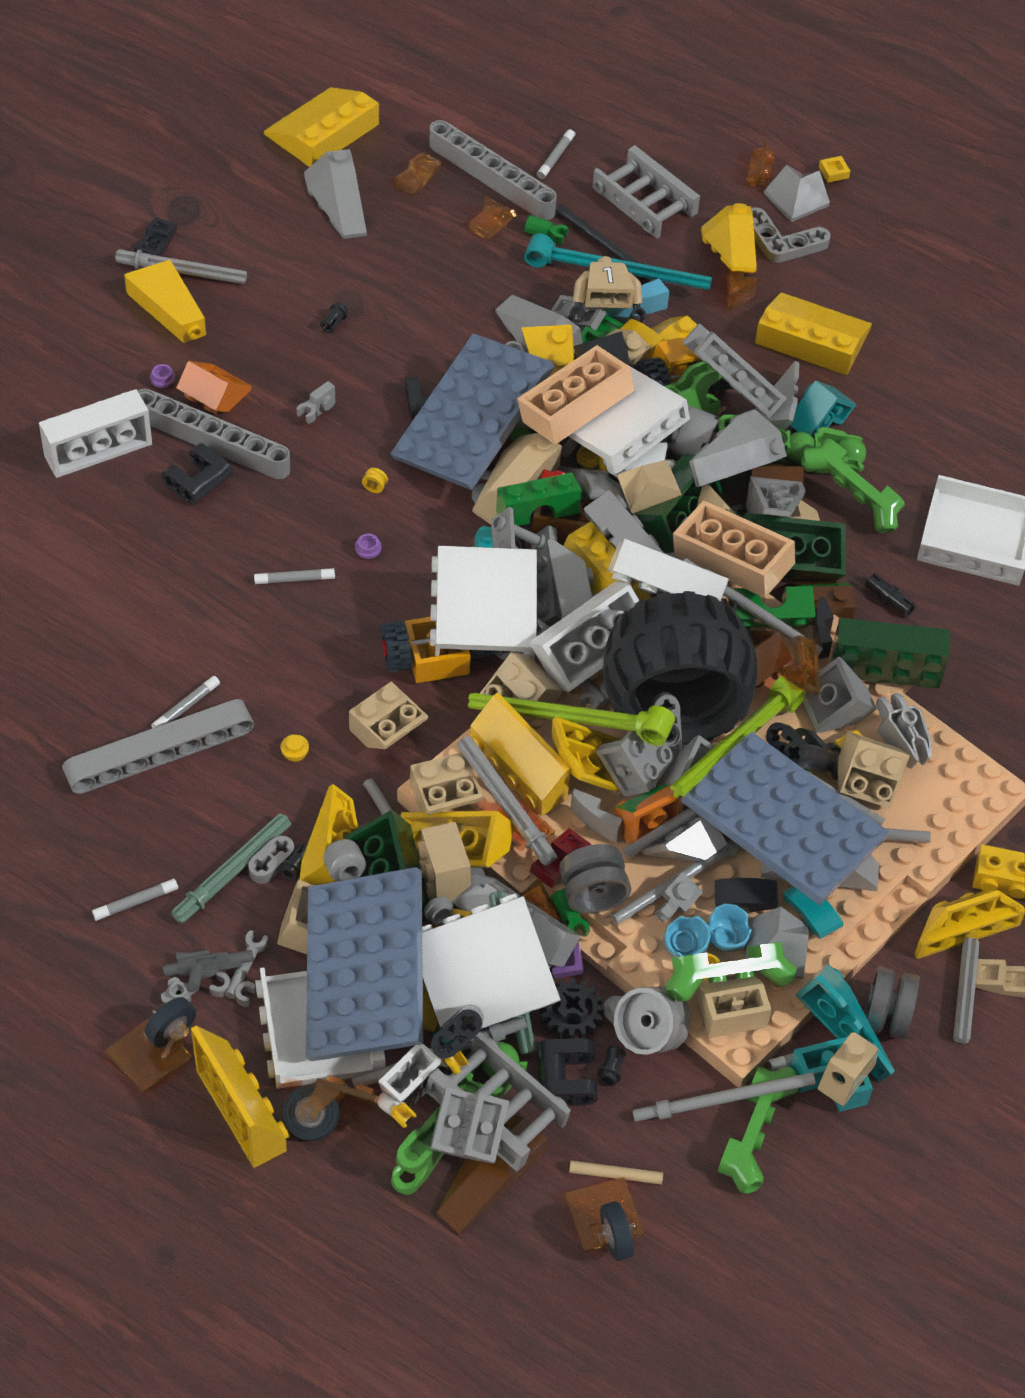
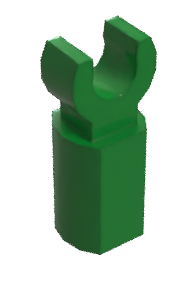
(540, 226)
(567, 915)

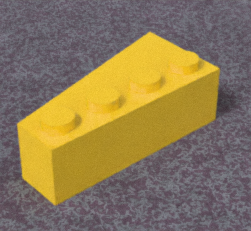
(550, 343)

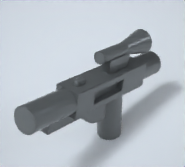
(204, 965)

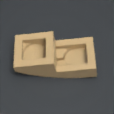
(999, 978)

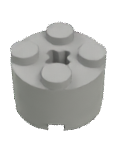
(694, 433)

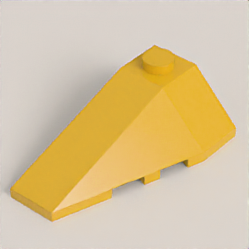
(334, 822)

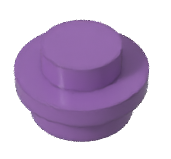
(162, 376)
(368, 546)

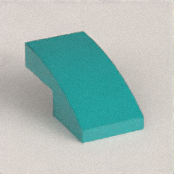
(819, 918)

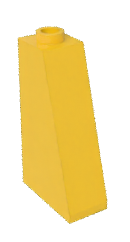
(167, 299)

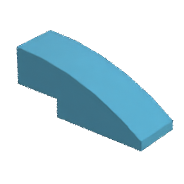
(654, 299)

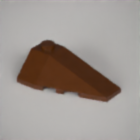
(482, 1183)

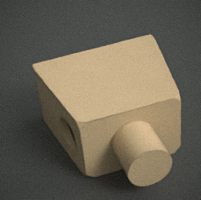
(854, 1063)

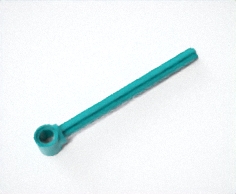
(543, 251)

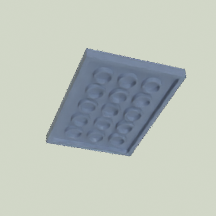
(471, 411)
(785, 817)
(364, 965)

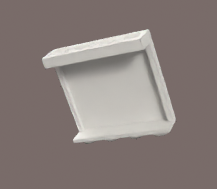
(633, 423)
(975, 530)
(484, 599)
(488, 963)
(286, 1037)

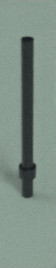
(596, 236)

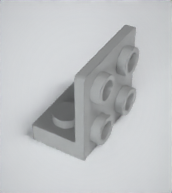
(634, 763)

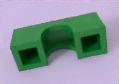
(558, 492)
(796, 608)

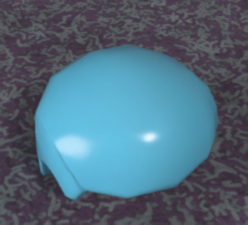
(729, 927)
(687, 936)

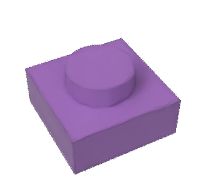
(573, 965)

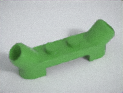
(829, 458)
(692, 969)
(738, 1157)

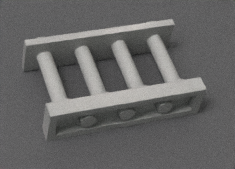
(650, 174)
(734, 370)
(504, 536)
(511, 1148)

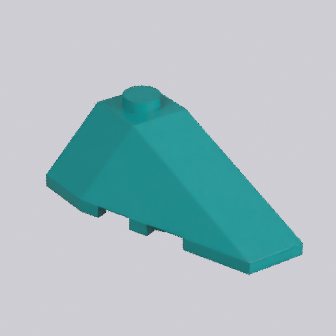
(837, 1008)

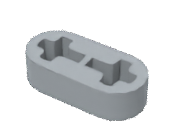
(269, 857)

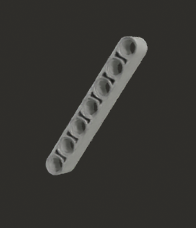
(492, 170)
(218, 435)
(157, 746)

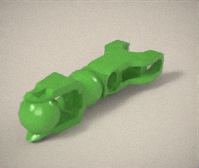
(694, 387)
(798, 441)
(414, 1151)

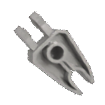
(904, 728)

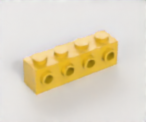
(1000, 871)

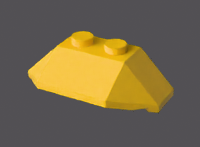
(578, 749)
(969, 916)

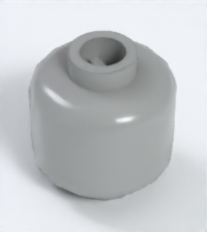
(344, 860)

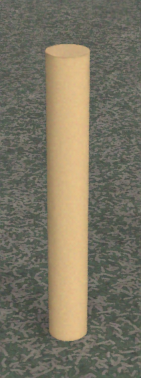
(616, 1172)

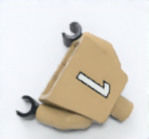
(608, 287)

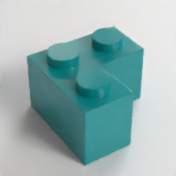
(820, 408)
(815, 1060)

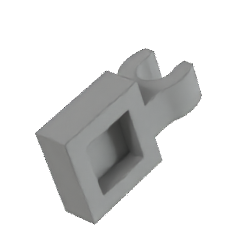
(320, 401)
(679, 895)

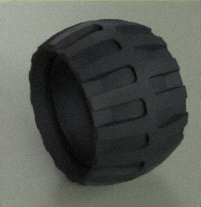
(681, 634)

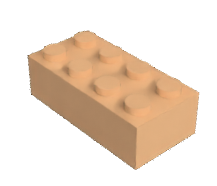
(576, 394)
(734, 548)

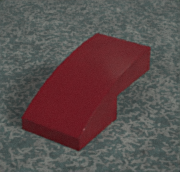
(562, 846)

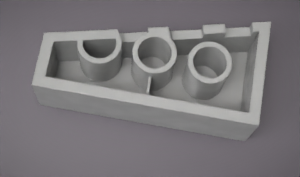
(616, 523)
(554, 937)

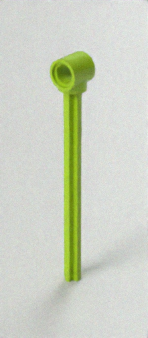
(781, 698)
(650, 726)

